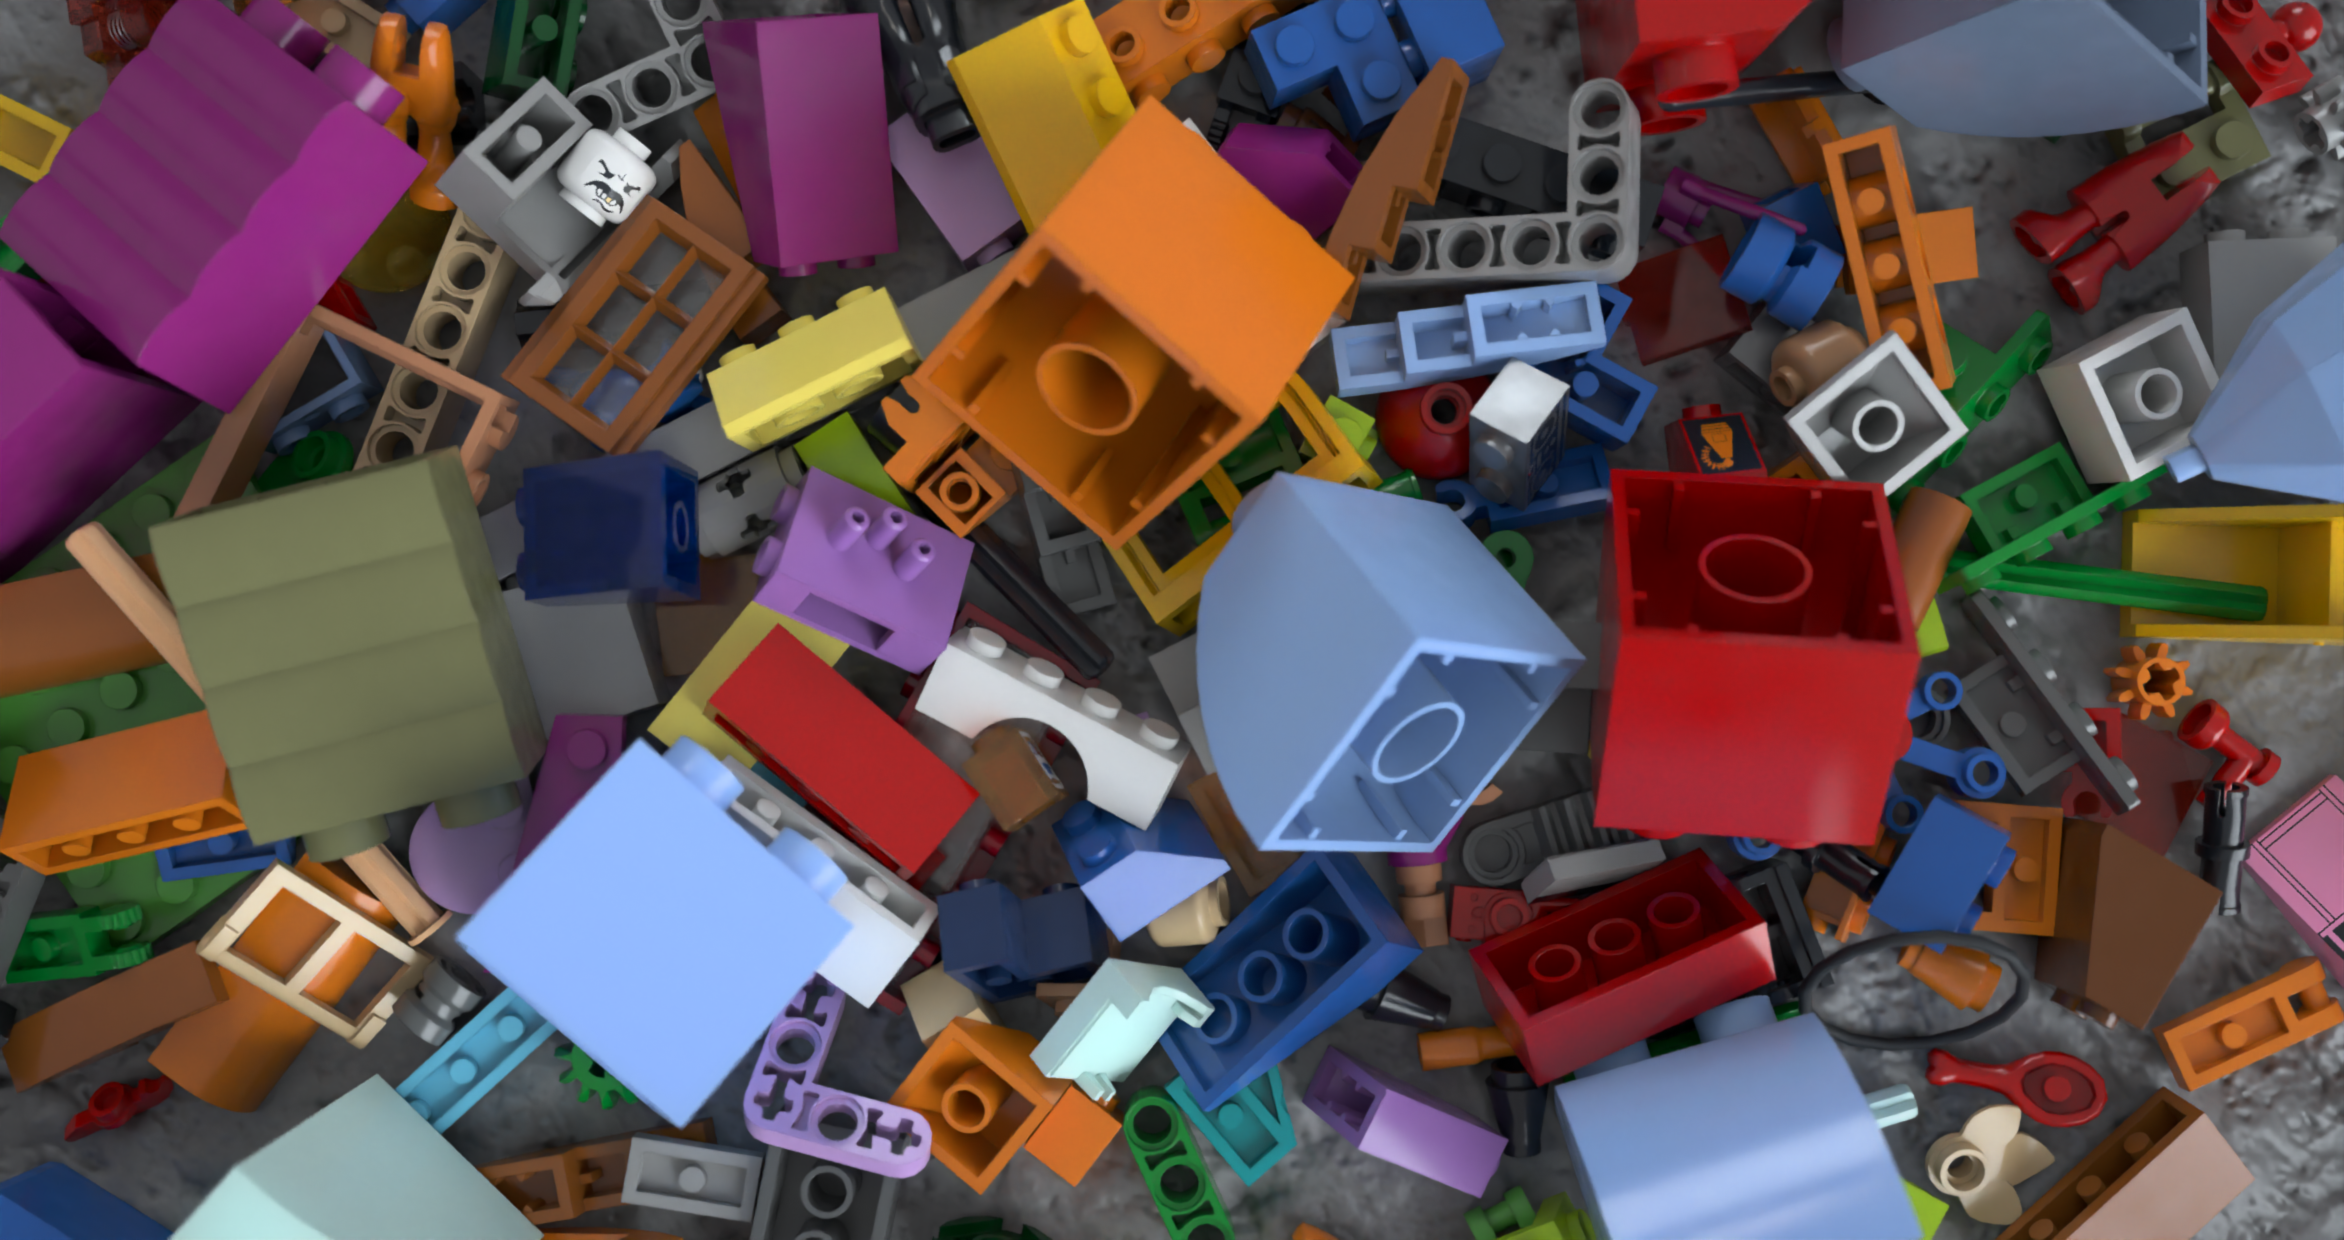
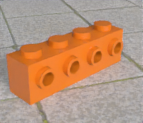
(1170, 39)

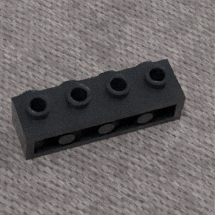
(1514, 176)

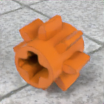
(2162, 690)

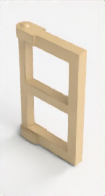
(357, 1032)

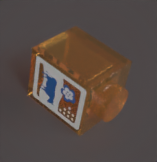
(1013, 777)

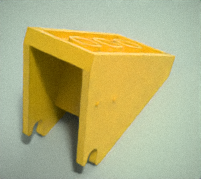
(2283, 548)

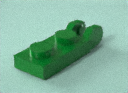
(76, 944)

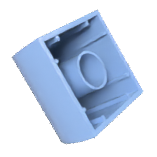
(1364, 667)
(661, 926)
(1733, 1138)

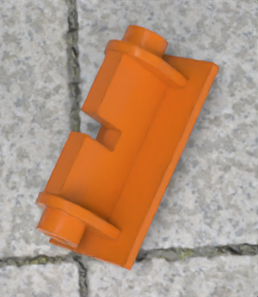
(1796, 134)
(1835, 904)

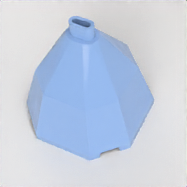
(2280, 398)

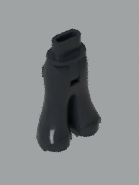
(920, 68)

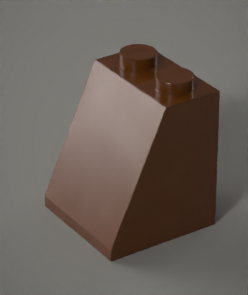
(2118, 925)

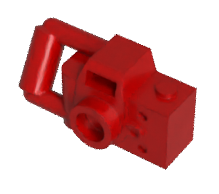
(1492, 911)

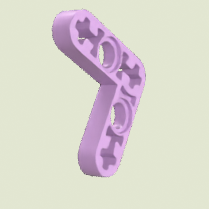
(809, 1103)

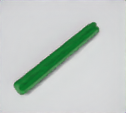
(2125, 588)

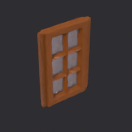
(635, 328)

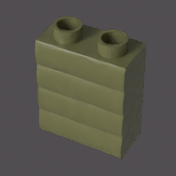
(354, 653)

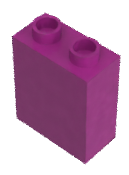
(68, 416)

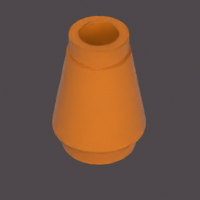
(1957, 975)

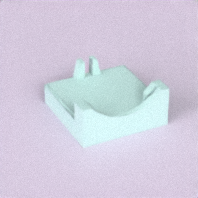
(1118, 1023)

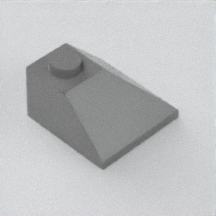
(1874, 419)

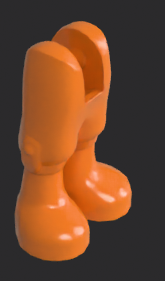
(428, 99)

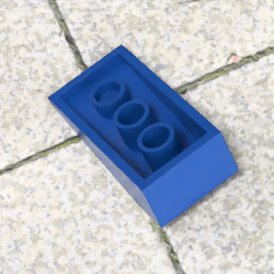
(1287, 972)

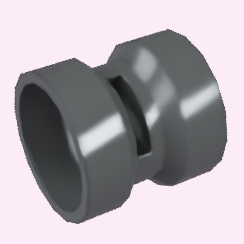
(442, 996)

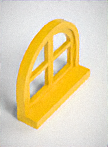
(1176, 594)

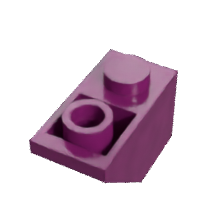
(1296, 169)

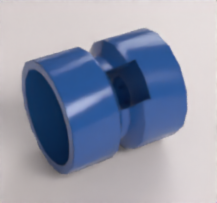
(1781, 272)

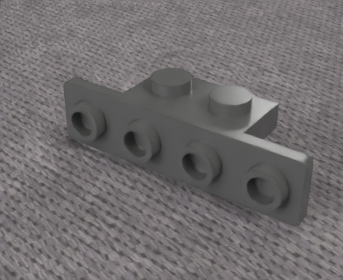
(2026, 718)

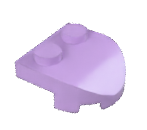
(469, 863)

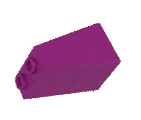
(807, 136)

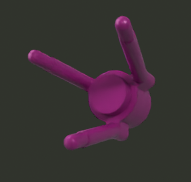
(1690, 197)

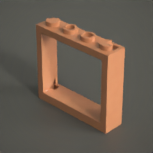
(249, 427)

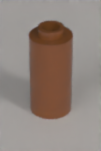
(1926, 539)

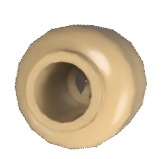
(1195, 918)

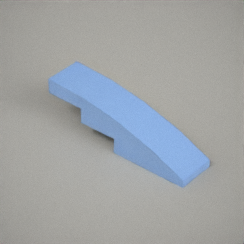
(1467, 338)

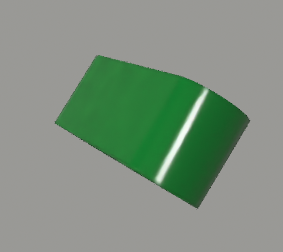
(1171, 1147)

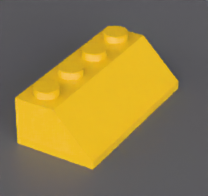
(1043, 104)

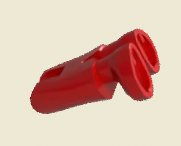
(2120, 212)

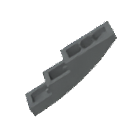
(1064, 549)

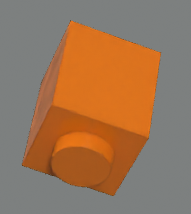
(1075, 1133)

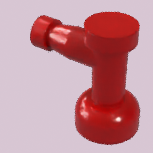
(2208, 727)

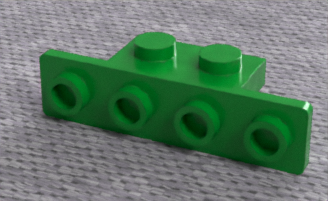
(1982, 386)
(2028, 505)

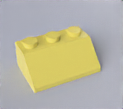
(813, 369)

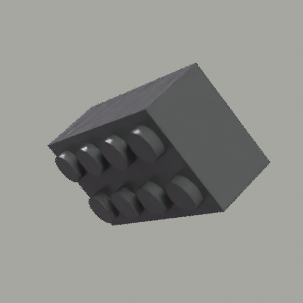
(823, 1198)

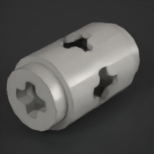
(730, 508)

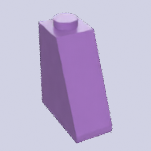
(1404, 1123)

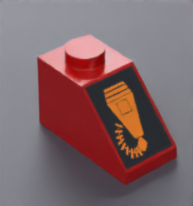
(1712, 443)

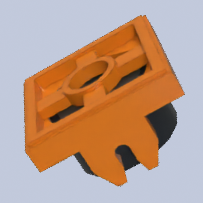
(917, 433)

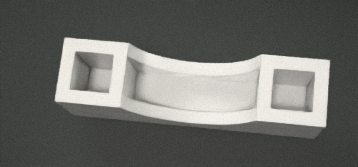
(1125, 757)

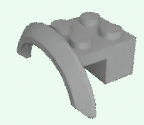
(512, 190)

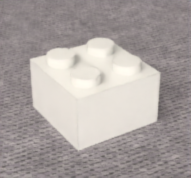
(2131, 394)

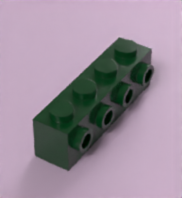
(533, 42)

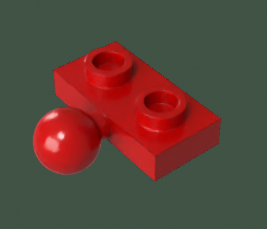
(2261, 50)

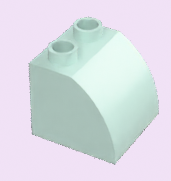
(358, 1174)

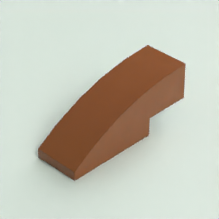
(718, 214)

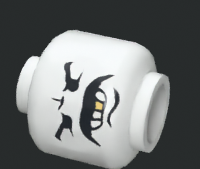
(606, 175)

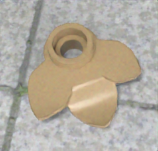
(1993, 1163)

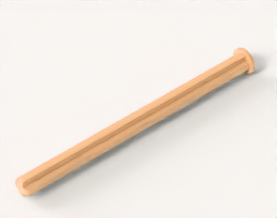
(159, 624)

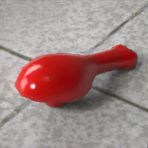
(2044, 1085)

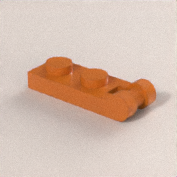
(2248, 1024)

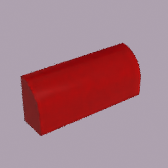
(840, 752)

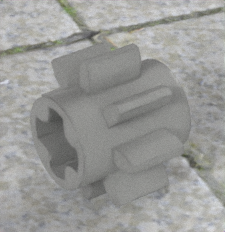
(2322, 122)

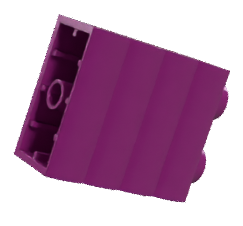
(216, 193)

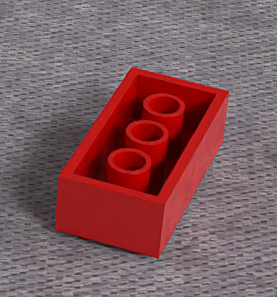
(1622, 965)

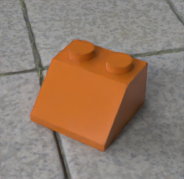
(979, 1097)

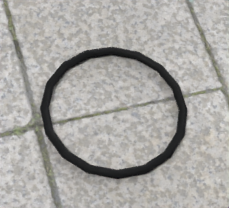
(1919, 938)

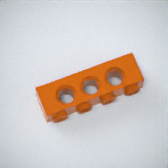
(1887, 247)

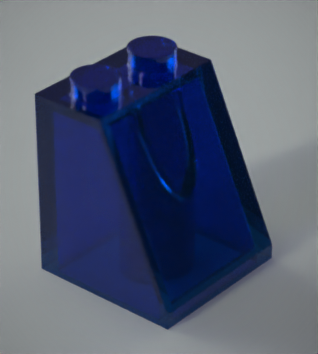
(609, 531)

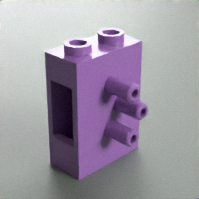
(862, 570)

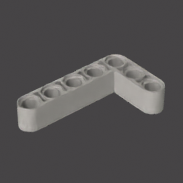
(674, 61)
(1508, 236)

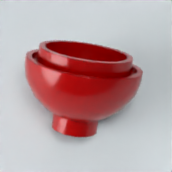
(1419, 441)

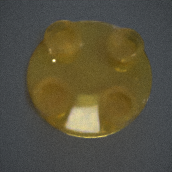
(400, 249)

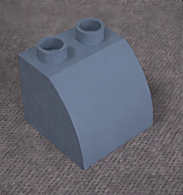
(2025, 62)

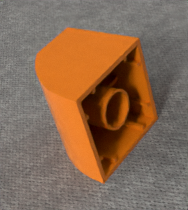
(1138, 327)

